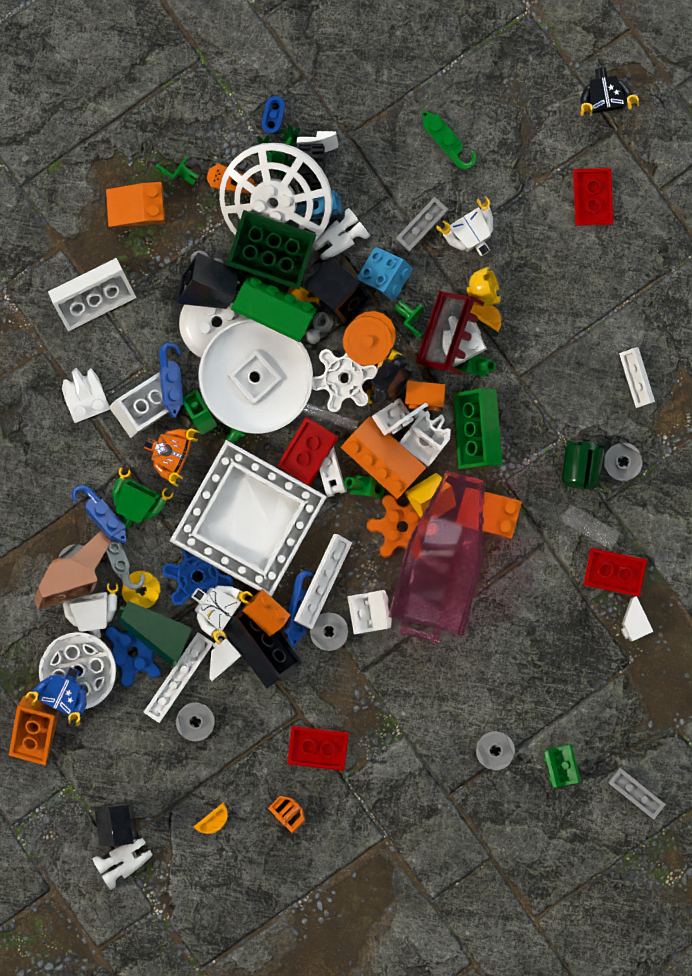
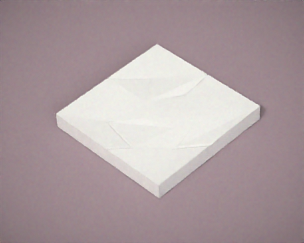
(248, 518)

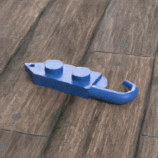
(102, 514)
(293, 629)

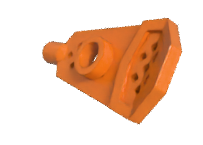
(211, 176)

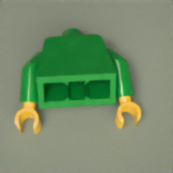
(136, 501)

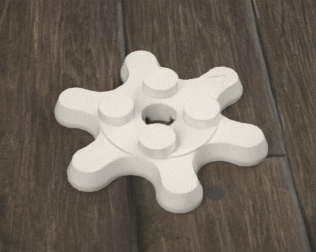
(331, 380)

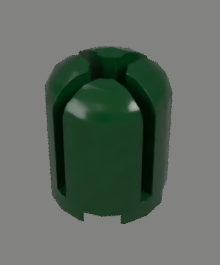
(582, 465)

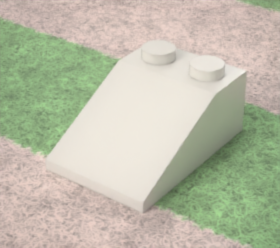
(140, 406)

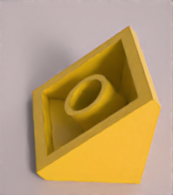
(422, 493)

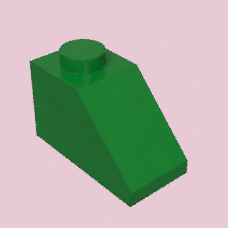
(199, 412)

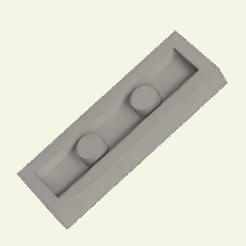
(421, 224)
(636, 793)

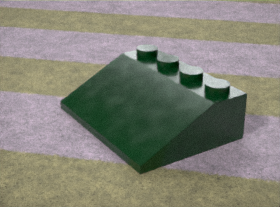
(271, 249)

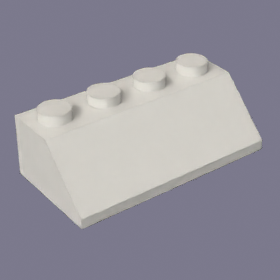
(92, 294)

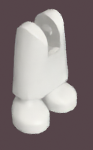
(338, 238)
(125, 860)

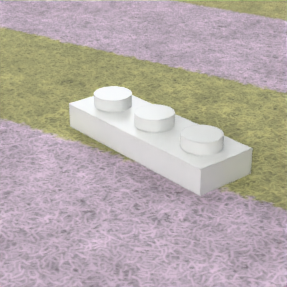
(637, 377)

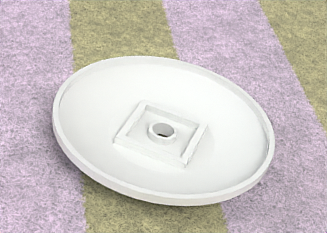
(283, 374)

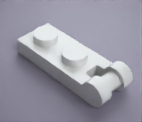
(330, 471)

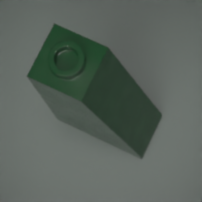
(155, 631)

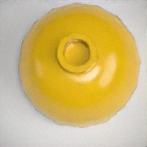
(484, 287)

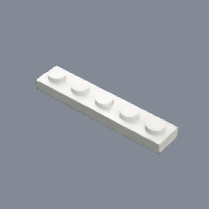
(323, 581)
(178, 677)

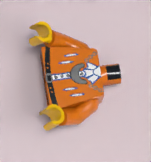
(171, 452)

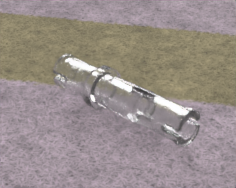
(332, 417)

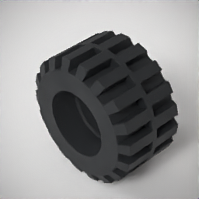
(316, 152)

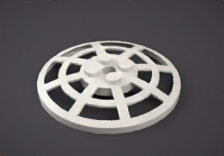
(277, 189)

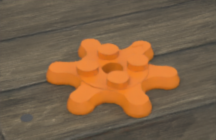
(388, 525)

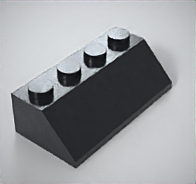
(267, 655)

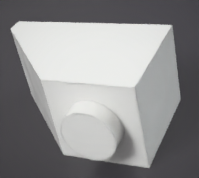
(635, 621)
(222, 657)

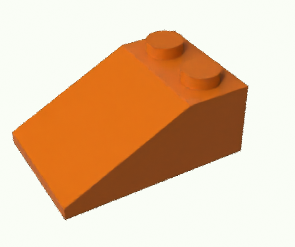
(136, 205)
(500, 515)
(33, 731)

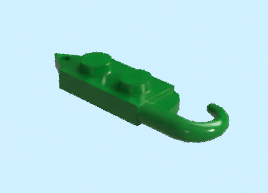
(446, 139)

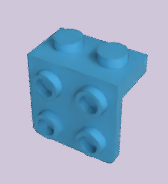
(385, 273)

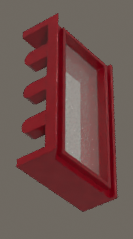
(446, 331)

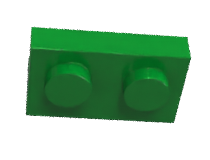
(562, 766)

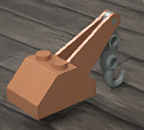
(76, 576)

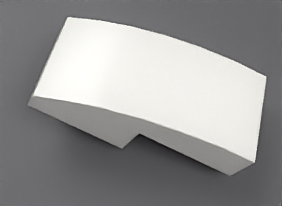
(327, 138)

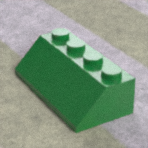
(274, 308)
(477, 429)

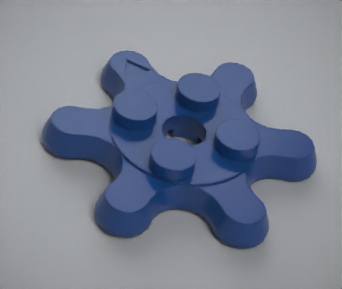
(183, 575)
(131, 666)

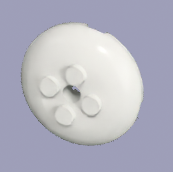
(197, 325)
(82, 651)

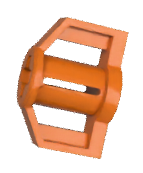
(288, 813)

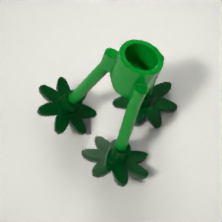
(278, 156)

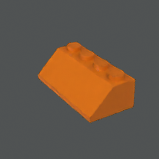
(383, 457)

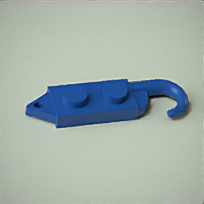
(170, 380)

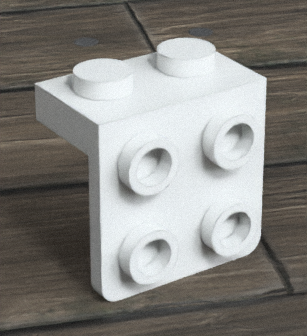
(395, 414)
(369, 611)

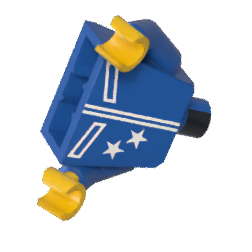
(62, 694)

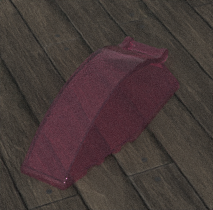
(442, 560)

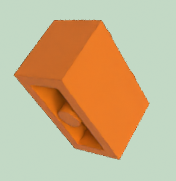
(422, 392)
(266, 612)

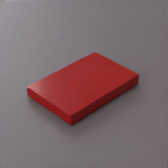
(593, 197)
(307, 451)
(615, 572)
(317, 748)

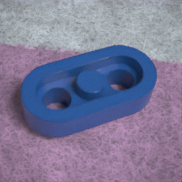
(273, 116)

